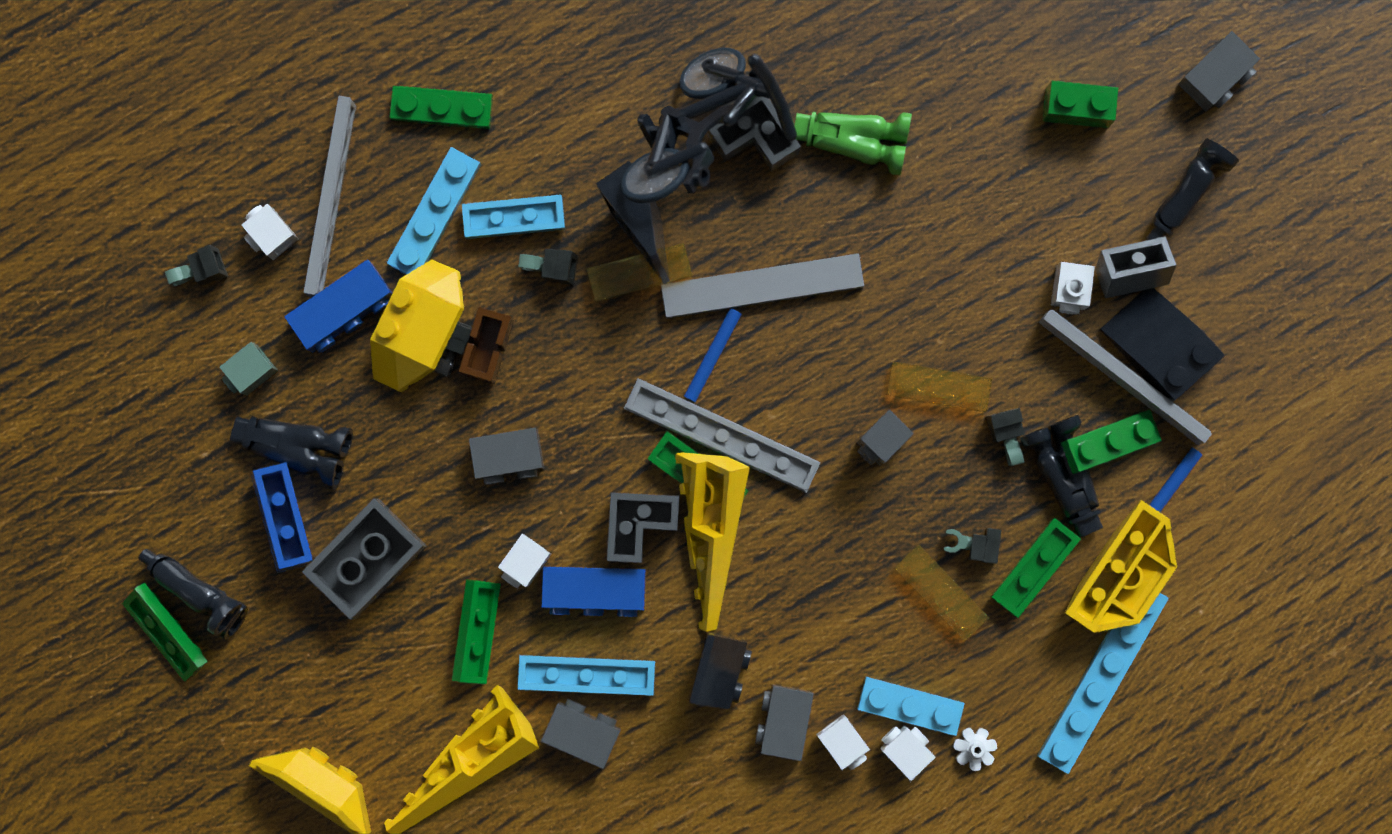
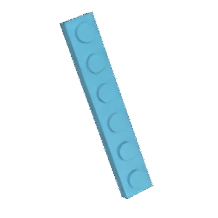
(1096, 690)

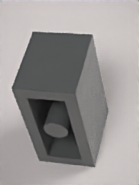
(1218, 71)
(1135, 267)
(883, 439)
(506, 454)
(785, 722)
(581, 733)

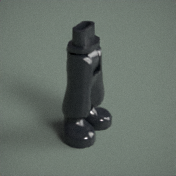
(1192, 186)
(295, 445)
(1072, 491)
(224, 612)

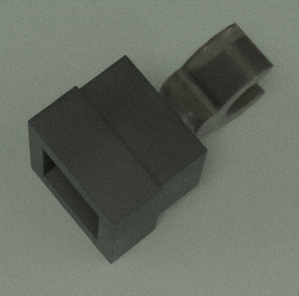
(456, 344)

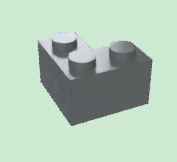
(755, 127)
(632, 515)

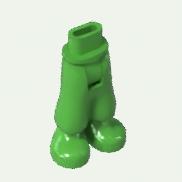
(856, 136)

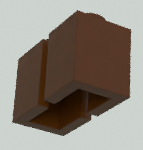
(492, 332)

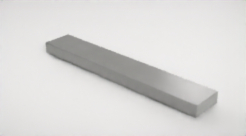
(330, 196)
(762, 285)
(1125, 377)
(722, 435)

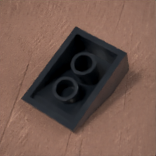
(638, 220)
(1162, 343)
(719, 671)

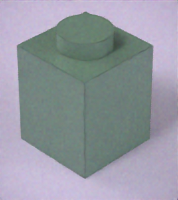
(247, 369)

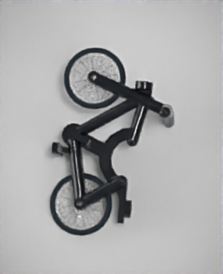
(716, 79)

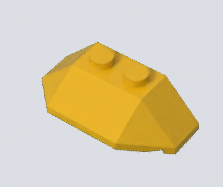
(416, 325)
(1126, 572)
(319, 785)

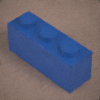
(340, 307)
(281, 517)
(593, 590)

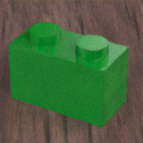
(1080, 104)

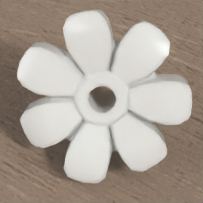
(968, 745)

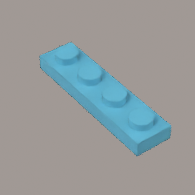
(434, 211)
(586, 675)

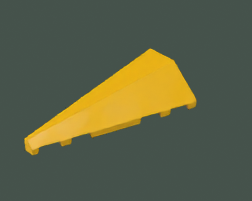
(714, 504)
(487, 747)

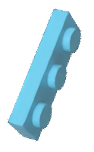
(513, 216)
(910, 706)

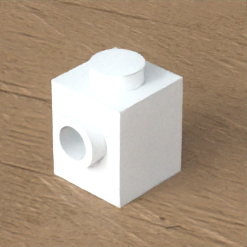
(268, 231)
(1072, 287)
(523, 562)
(844, 743)
(907, 750)

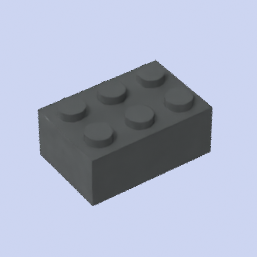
(364, 559)

